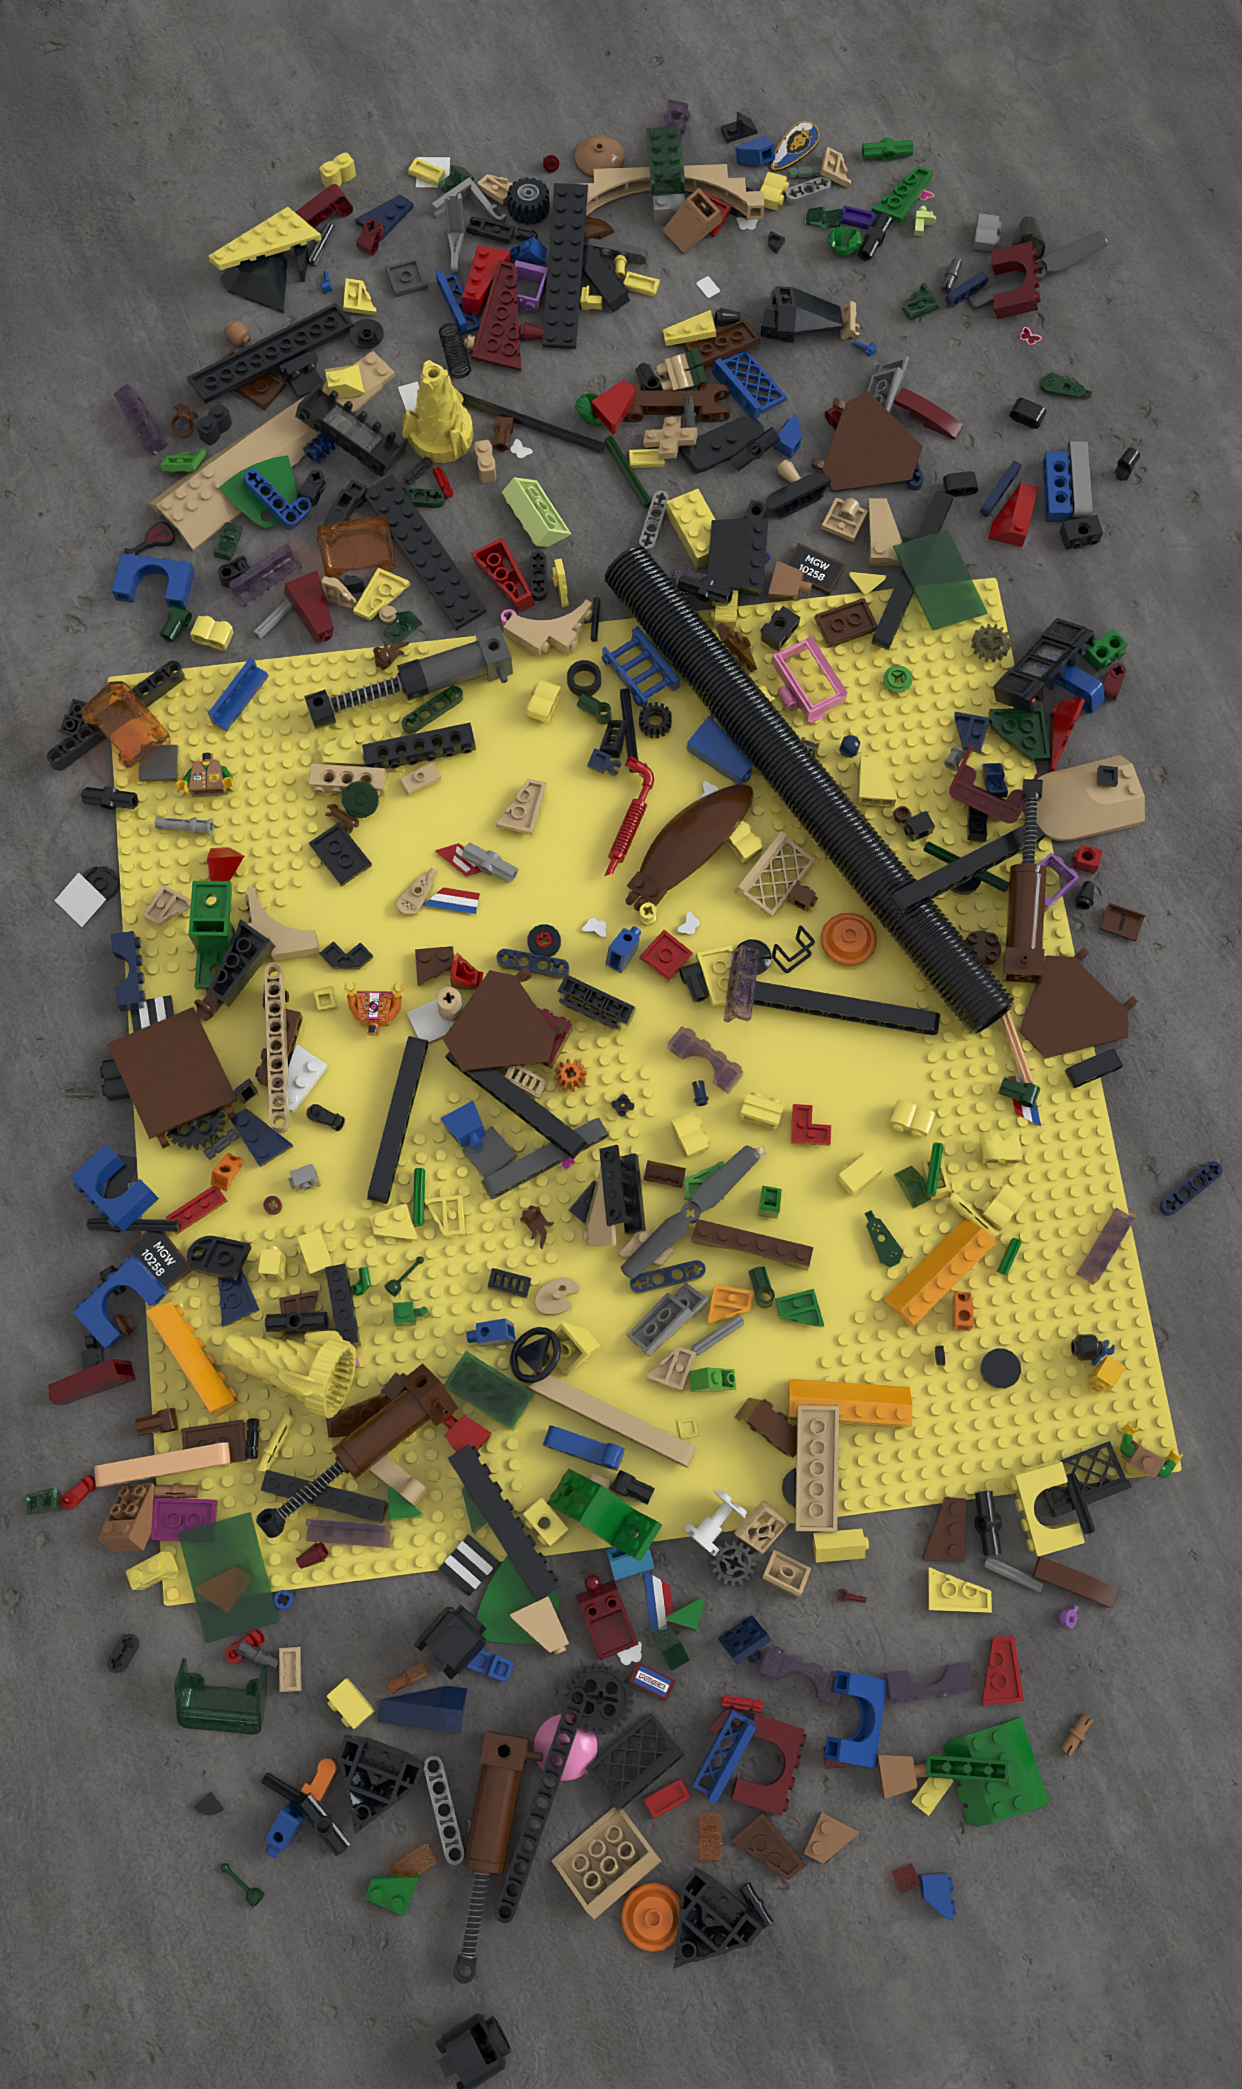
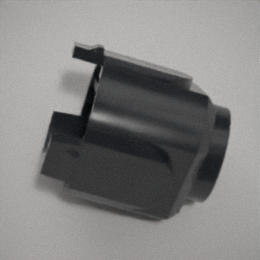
(454, 1638)
(474, 2051)

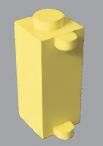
(839, 1545)

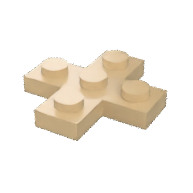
(670, 437)

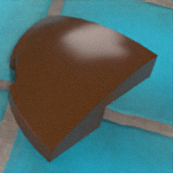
(597, 227)

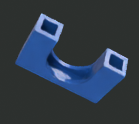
(134, 568)
(120, 1210)
(94, 1311)
(863, 1745)

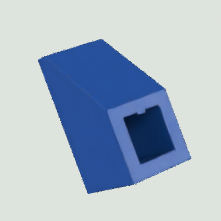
(755, 152)
(529, 251)
(790, 437)
(936, 1891)

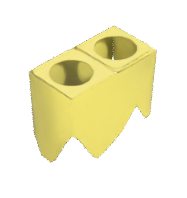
(996, 1150)

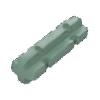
(806, 171)

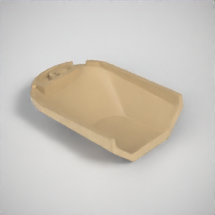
(1079, 808)

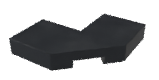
(352, 960)

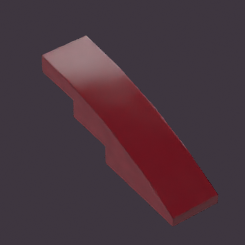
(929, 413)

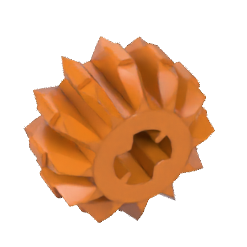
(578, 1078)

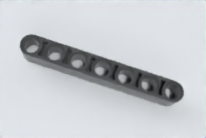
(539, 1161)

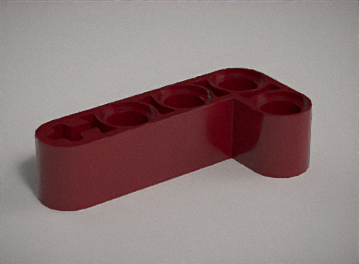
(324, 205)

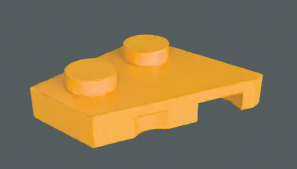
(728, 1302)

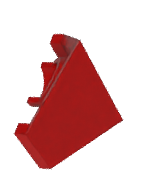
(223, 863)
(464, 975)

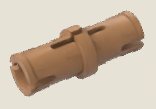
(176, 1491)
(1076, 1734)

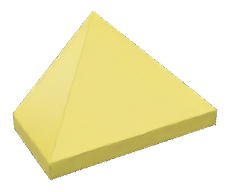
(866, 582)

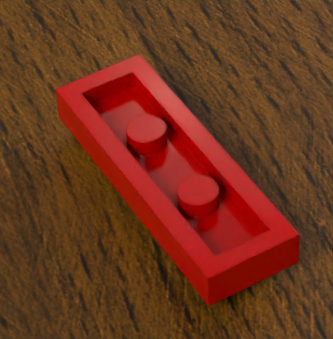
(198, 1208)

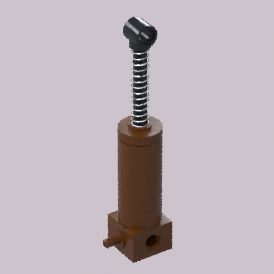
(1026, 901)
(421, 1401)
(491, 1828)

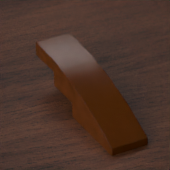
(1075, 1582)

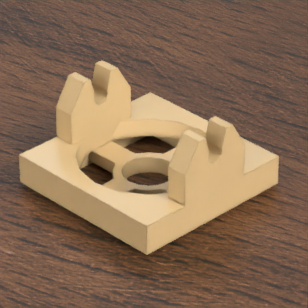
(770, 1536)

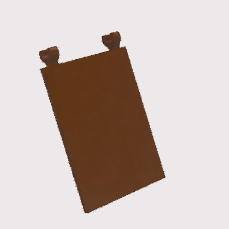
(172, 1074)

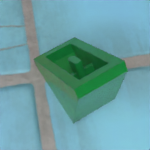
(770, 1202)
(400, 1508)
(688, 1615)

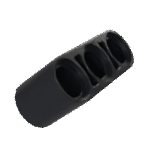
(1093, 1068)

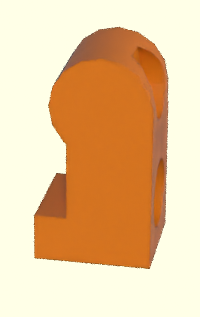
(226, 1171)
(962, 1311)
(326, 1772)

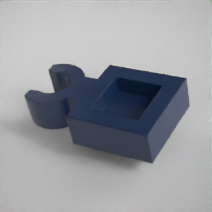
(601, 761)

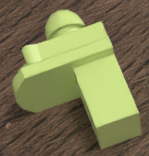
(923, 218)

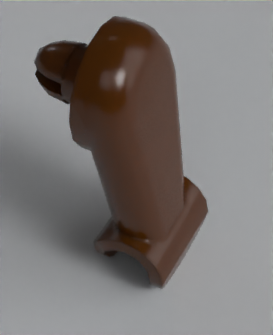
(346, 819)

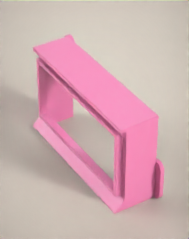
(818, 710)

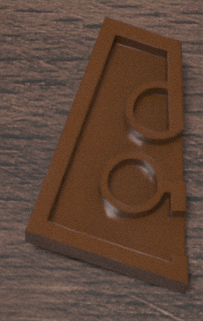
(737, 643)
(352, 1417)
(948, 1535)
(767, 1844)

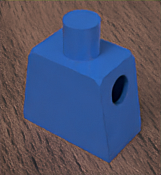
(623, 949)
(465, 1125)
(500, 1333)
(284, 1829)

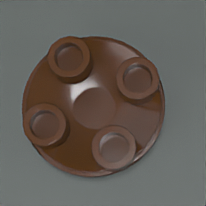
(985, 945)

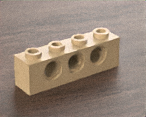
(320, 773)

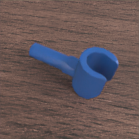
(326, 287)
(869, 350)
(1106, 1351)

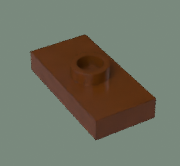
(664, 1174)

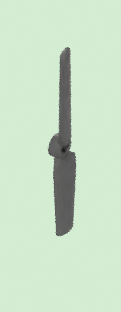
(1051, 263)
(705, 1197)

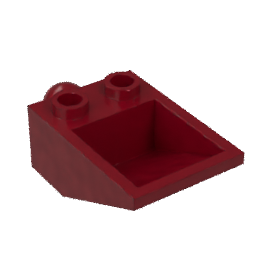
(605, 1617)

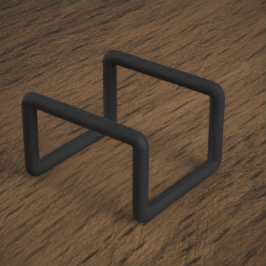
(804, 948)

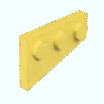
(690, 330)
(379, 593)
(715, 970)
(953, 1594)

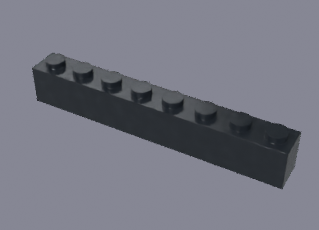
(502, 1521)

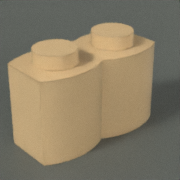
(485, 461)

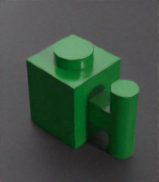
(406, 1314)

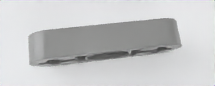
(814, 185)

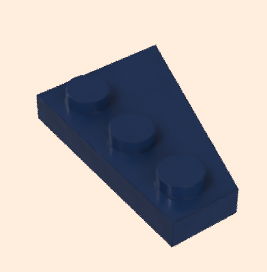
(388, 214)

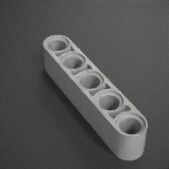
(1080, 478)
(443, 1821)

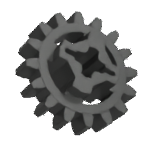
(746, 1569)

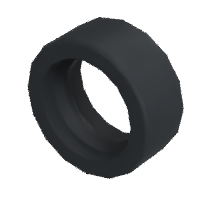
(584, 665)

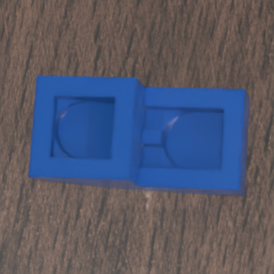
(492, 1665)

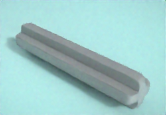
(273, 618)
(718, 1335)
(1013, 1574)

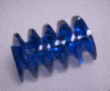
(317, 448)

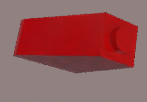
(614, 405)

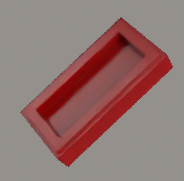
(667, 1798)

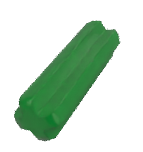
(1009, 1256)

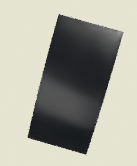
(353, 584)
(74, 718)
(976, 825)

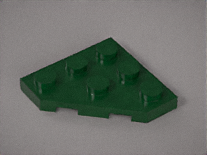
(1022, 731)

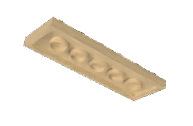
(817, 1468)

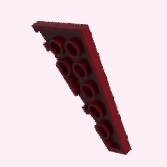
(499, 329)

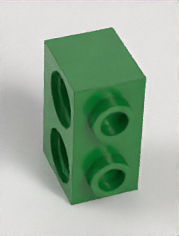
(1103, 648)

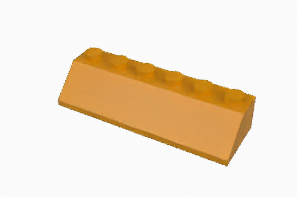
(939, 1272)
(192, 1358)
(857, 1402)

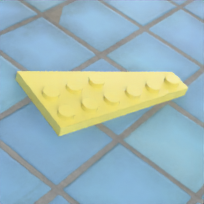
(266, 239)

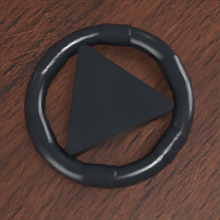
(535, 1354)

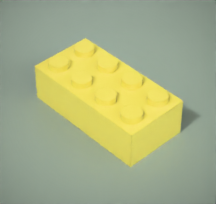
(692, 524)

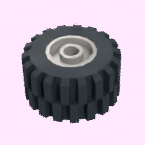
(528, 201)

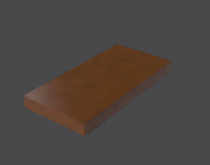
(727, 343)
(261, 390)

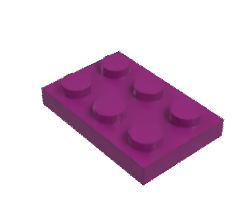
(178, 1515)

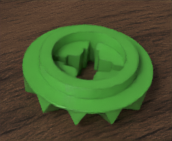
(897, 671)

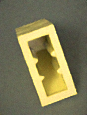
(874, 784)

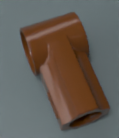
(503, 430)
(162, 1422)

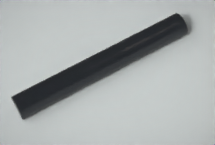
(595, 619)

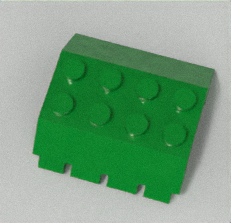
(999, 1801)

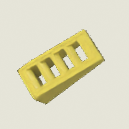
(943, 1188)

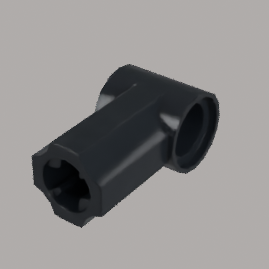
(647, 377)
(1126, 464)
(692, 977)
(627, 1485)

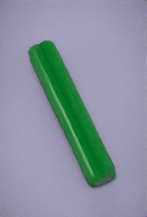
(934, 1169)
(418, 1197)

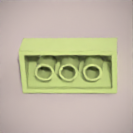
(535, 512)

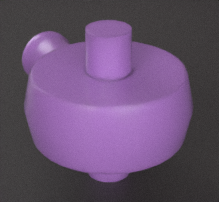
(1068, 1617)

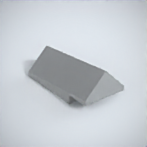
(887, 382)
(667, 1318)

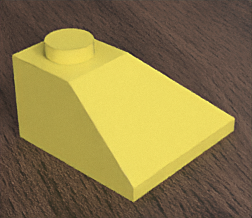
(344, 381)
(576, 1347)

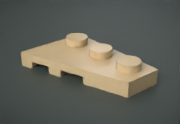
(524, 810)

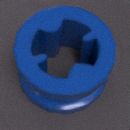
(285, 1593)

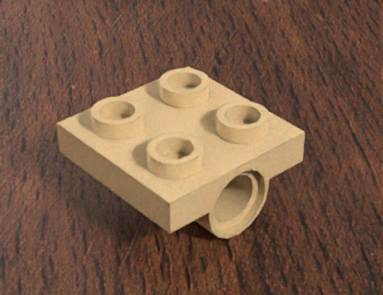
(845, 518)

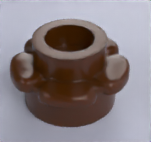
(901, 810)

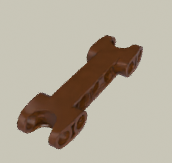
(672, 403)

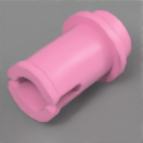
(785, 694)

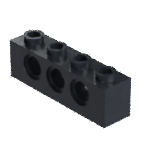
(343, 1303)

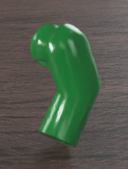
(364, 1282)

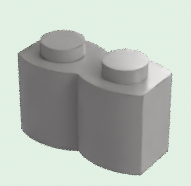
(986, 232)

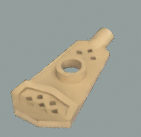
(413, 899)

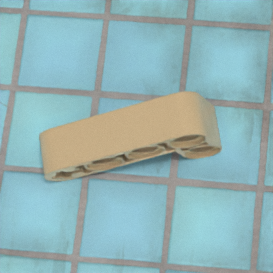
(399, 1480)

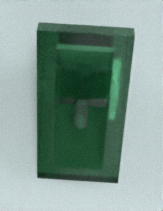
(913, 1186)

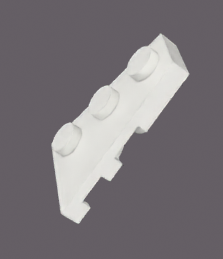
(302, 1076)

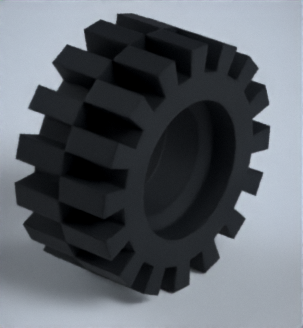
(657, 710)

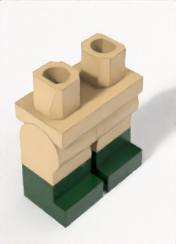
(683, 371)

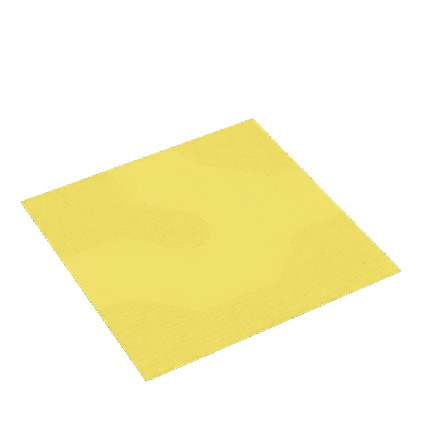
(851, 1072)

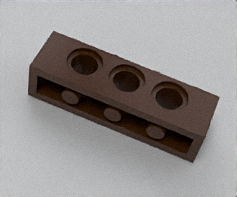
(293, 1022)

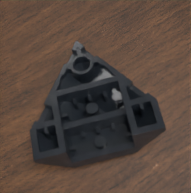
(259, 280)
(375, 1777)
(711, 1920)

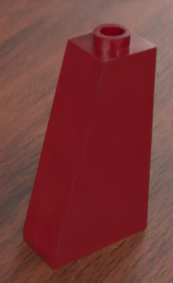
(311, 605)
(91, 1381)

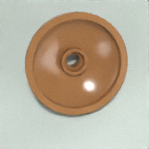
(598, 153)

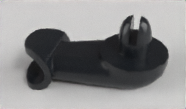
(323, 1116)

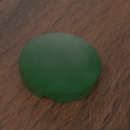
(360, 799)

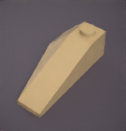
(882, 534)
(596, 1228)

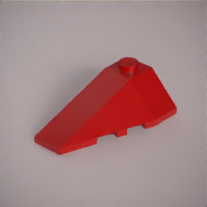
(1014, 518)
(1060, 727)

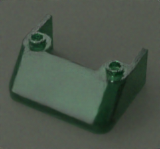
(219, 1707)

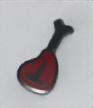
(158, 535)

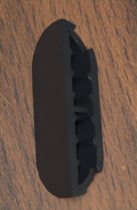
(797, 495)

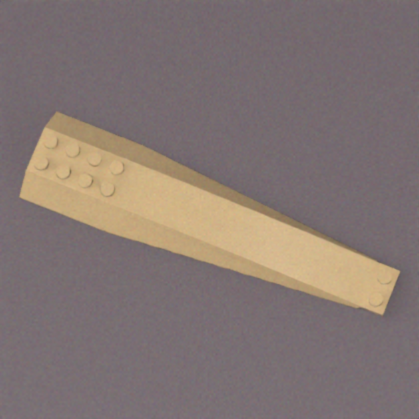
(197, 503)

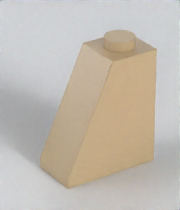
(542, 1625)

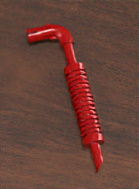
(633, 816)

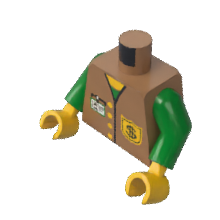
(206, 778)
(1144, 1458)

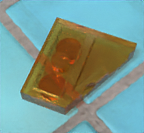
(225, 1587)

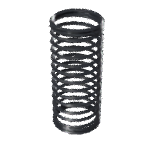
(453, 337)

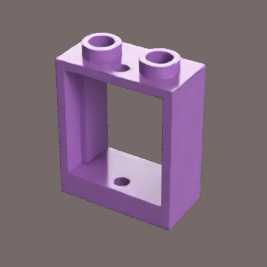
(537, 274)
(1062, 870)

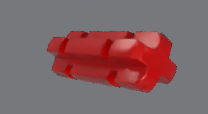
(443, 482)
(742, 1703)

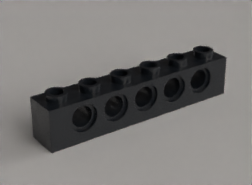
(426, 740)
(329, 1498)

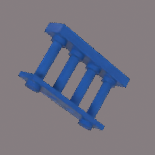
(649, 653)

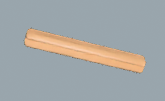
(1016, 1048)

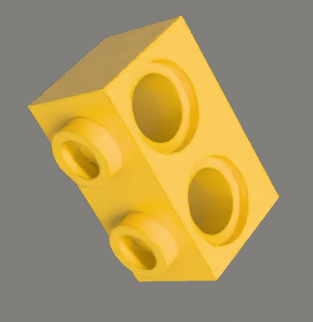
(1106, 1374)

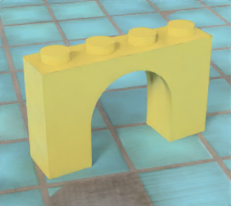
(1028, 1485)

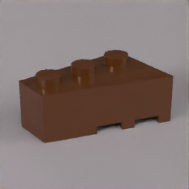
(770, 1425)

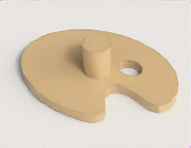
(552, 1300)

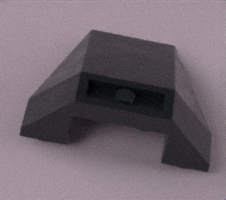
(804, 312)

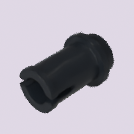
(526, 234)

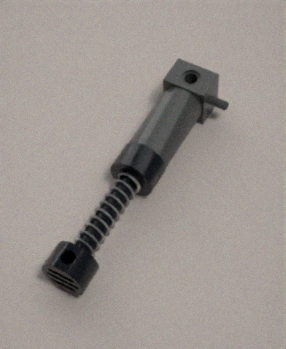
(419, 677)

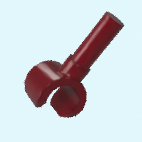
(851, 1597)

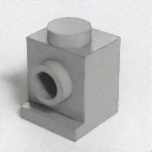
(304, 1178)

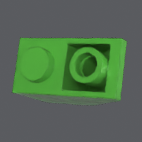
(712, 1380)

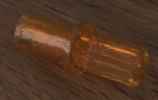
(407, 1677)

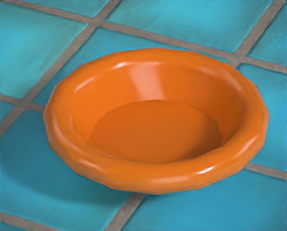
(848, 939)
(651, 1916)

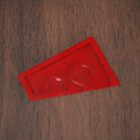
(1002, 1673)

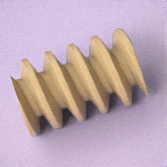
(449, 1003)

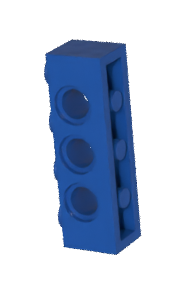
(1053, 462)

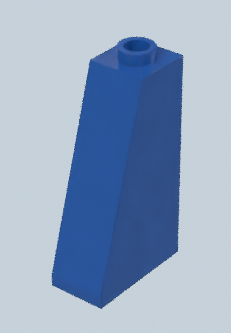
(719, 752)

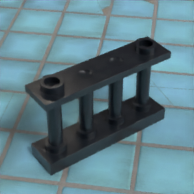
(622, 1189)

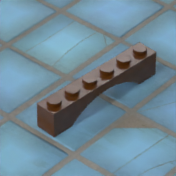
(731, 1238)

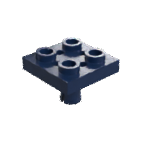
(745, 1640)

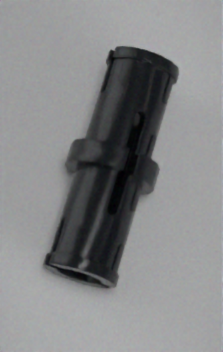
(756, 1905)

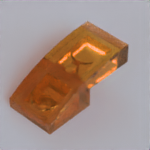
(709, 1836)
(415, 1862)

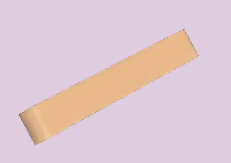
(162, 1464)

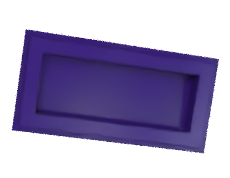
(857, 217)

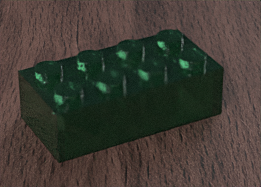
(665, 160)
(489, 1391)

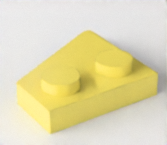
(559, 581)

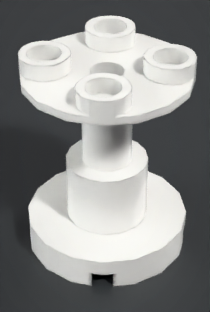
(710, 1528)

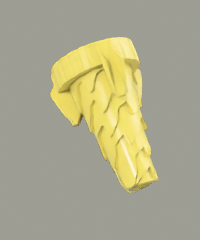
(439, 423)
(313, 1372)

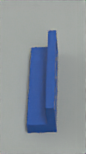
(453, 304)
(237, 695)
(731, 1760)

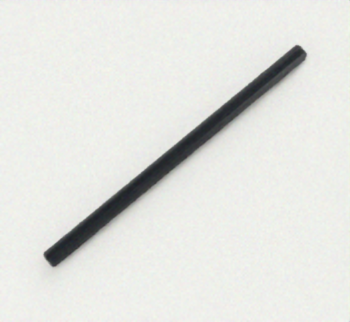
(533, 423)

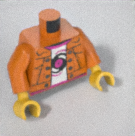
(374, 1007)

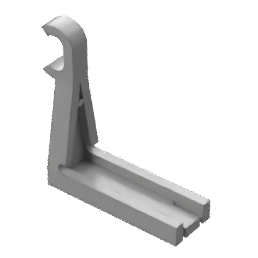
(468, 188)
(455, 227)

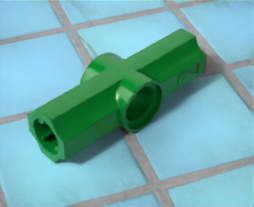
(887, 149)

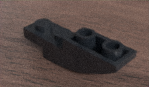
(345, 503)

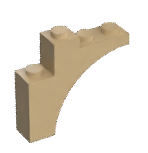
(540, 634)
(288, 941)

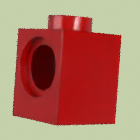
(1091, 853)

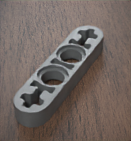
(633, 254)

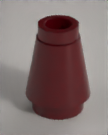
(529, 331)
(313, 1555)

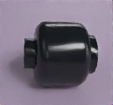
(1086, 1347)

